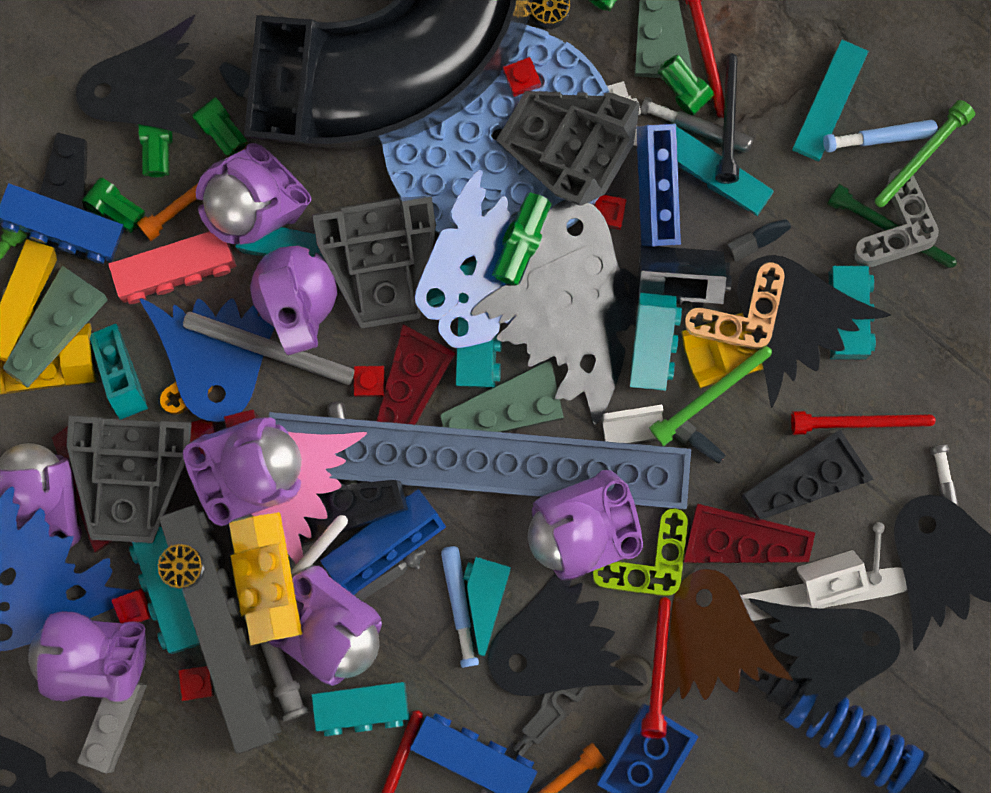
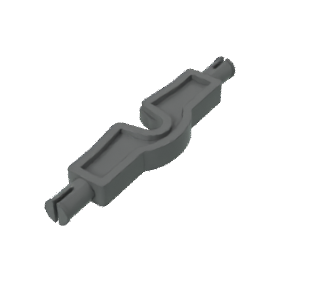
(548, 716)

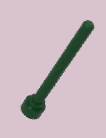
(843, 199)

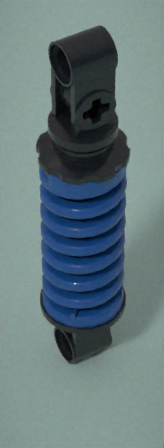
(855, 736)

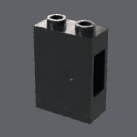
(684, 273)

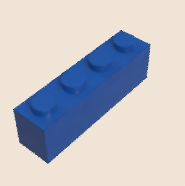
(658, 185)
(59, 223)
(383, 544)
(471, 758)

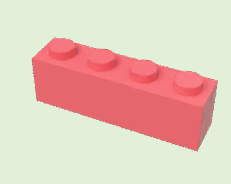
(171, 266)

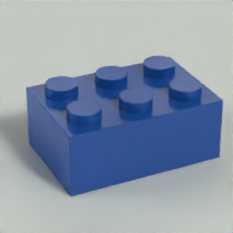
(644, 762)

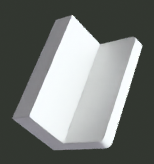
(631, 425)
(834, 578)

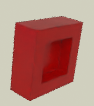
(522, 76)
(612, 210)
(369, 381)
(132, 607)
(195, 683)

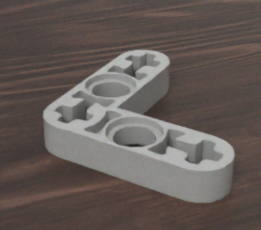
(907, 232)

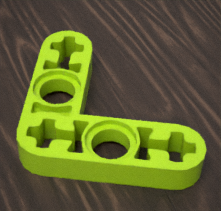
(661, 565)

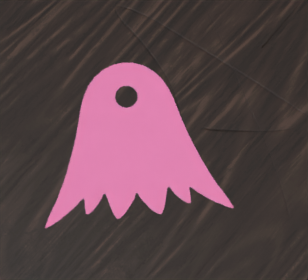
(316, 456)

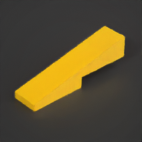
(22, 293)

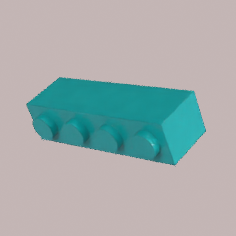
(478, 362)
(168, 602)

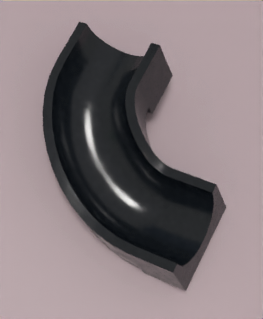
(377, 73)

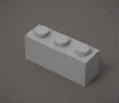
(110, 731)

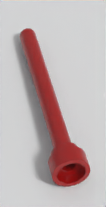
(707, 55)
(805, 422)
(654, 724)
(403, 752)

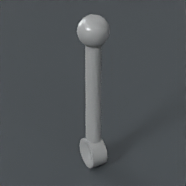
(875, 578)

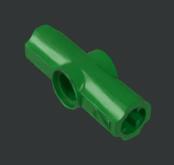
(522, 239)

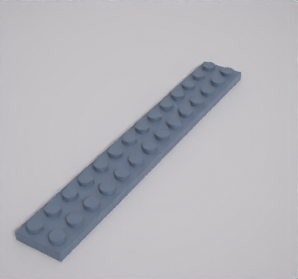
(498, 459)

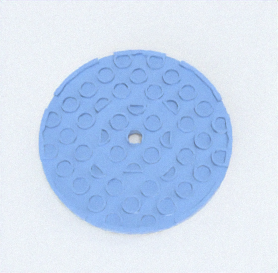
(450, 153)

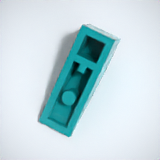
(117, 372)
(485, 592)

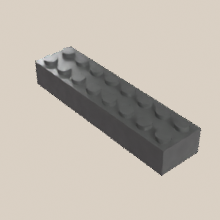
(222, 636)

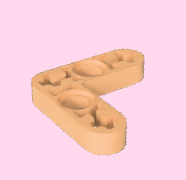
(754, 319)

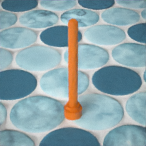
(153, 224)
(589, 760)

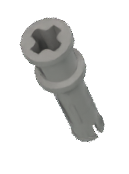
(286, 688)

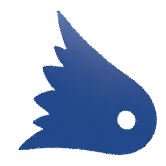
(206, 361)

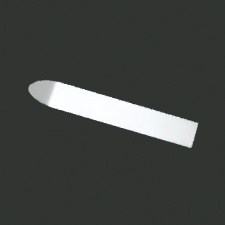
(892, 583)

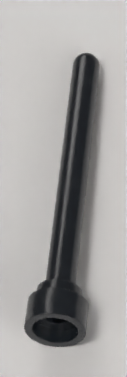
(727, 170)

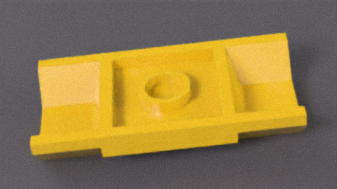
(714, 359)
(69, 368)
(264, 578)

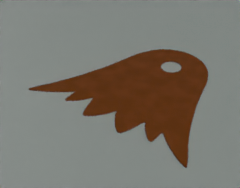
(713, 639)

